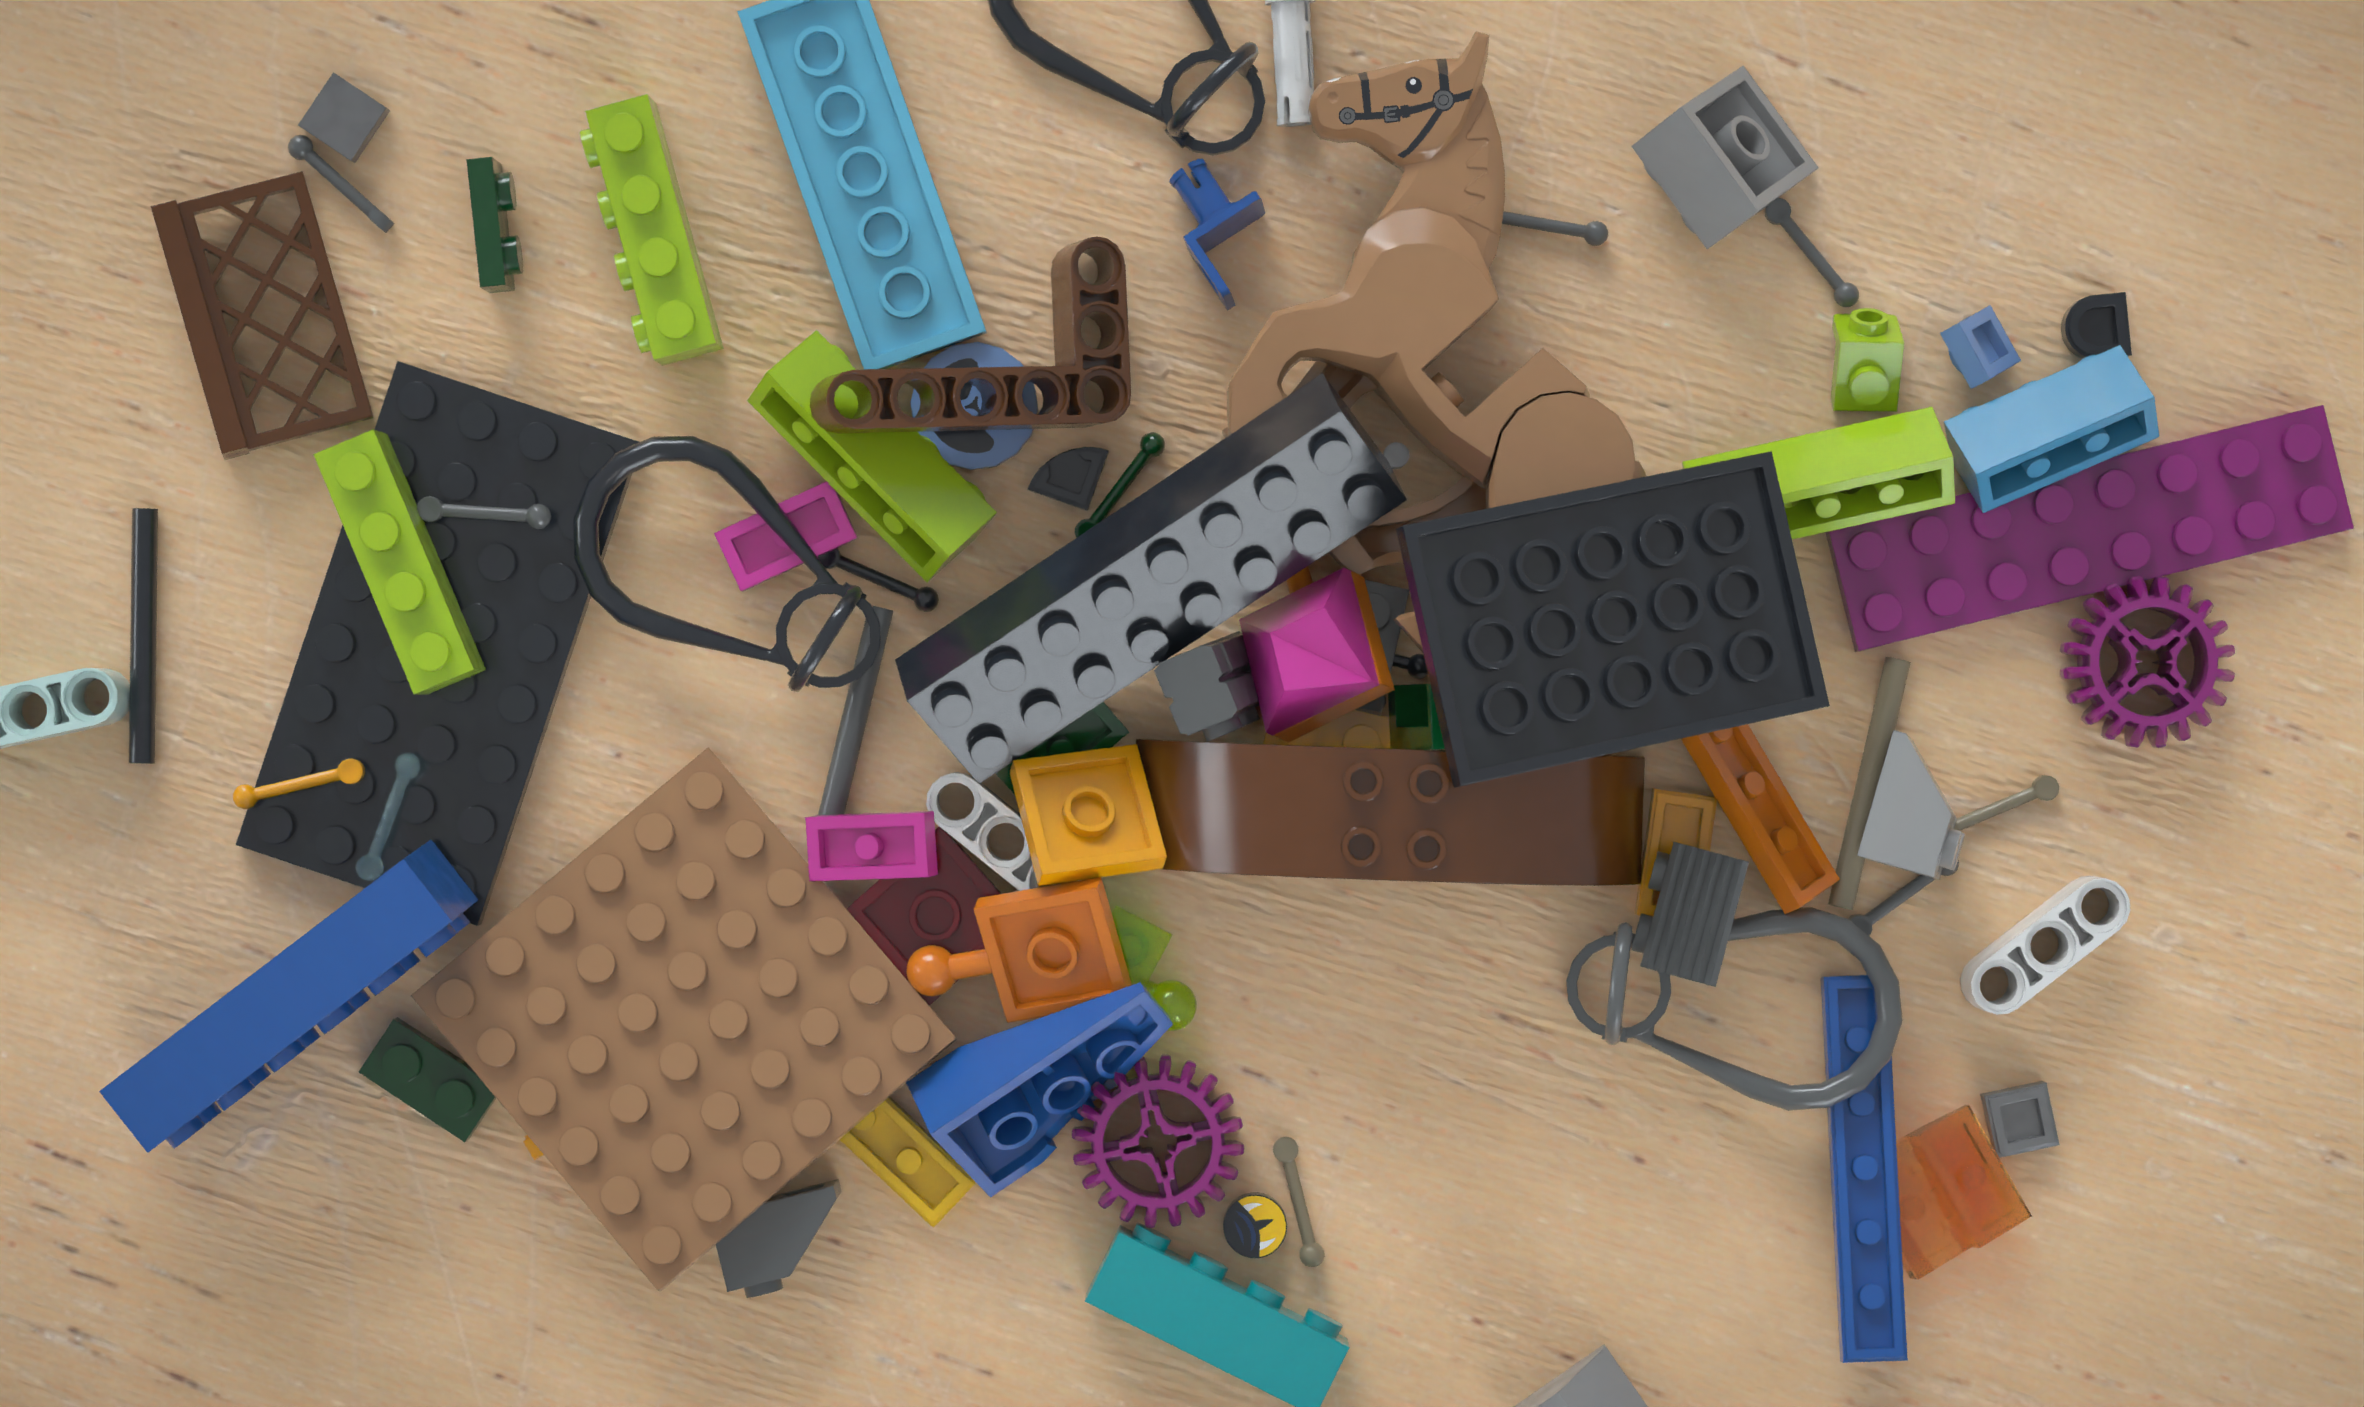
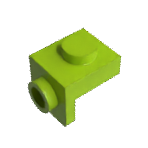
(1866, 361)

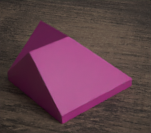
(1308, 651)

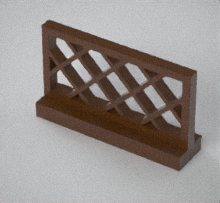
(207, 328)

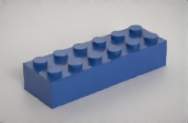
(276, 1007)

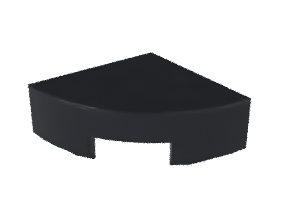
(1071, 476)

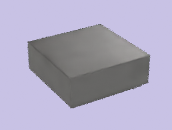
(344, 117)
(2020, 1119)

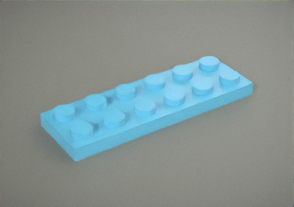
(863, 177)

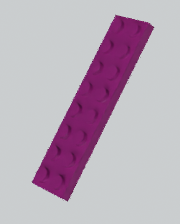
(2098, 527)

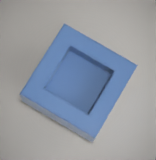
(1980, 347)

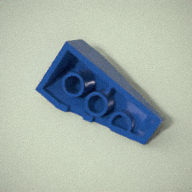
(1010, 1092)

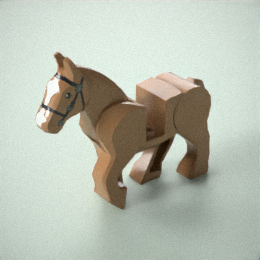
(1414, 293)

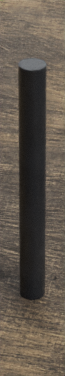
(143, 635)

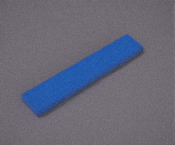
(1863, 1184)

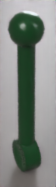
(1151, 445)

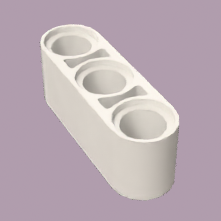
(975, 828)
(2075, 940)

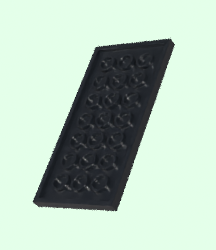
(522, 612)

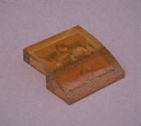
(1952, 1192)

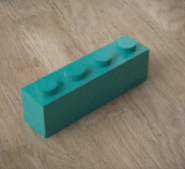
(1218, 1319)

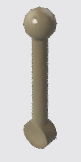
(2043, 788)
(1286, 1151)

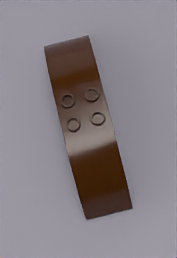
(1392, 815)

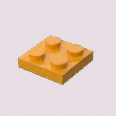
(1087, 814)

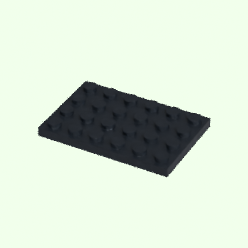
(1612, 618)

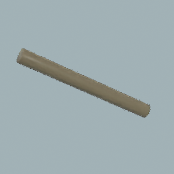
(1879, 735)

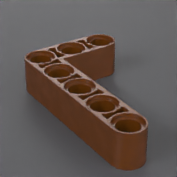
(1003, 386)

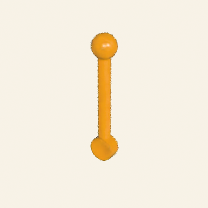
(349, 771)

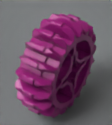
(2166, 680)
(1169, 1194)

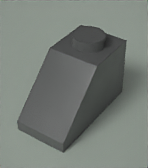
(774, 1239)

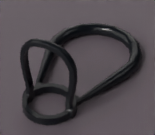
(1071, 68)
(677, 630)

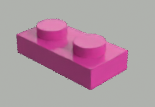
(760, 554)
(871, 846)

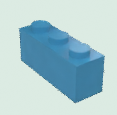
(2052, 428)

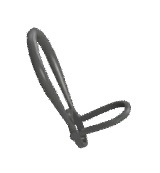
(1739, 1079)

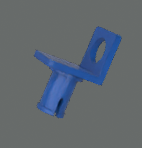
(1216, 219)

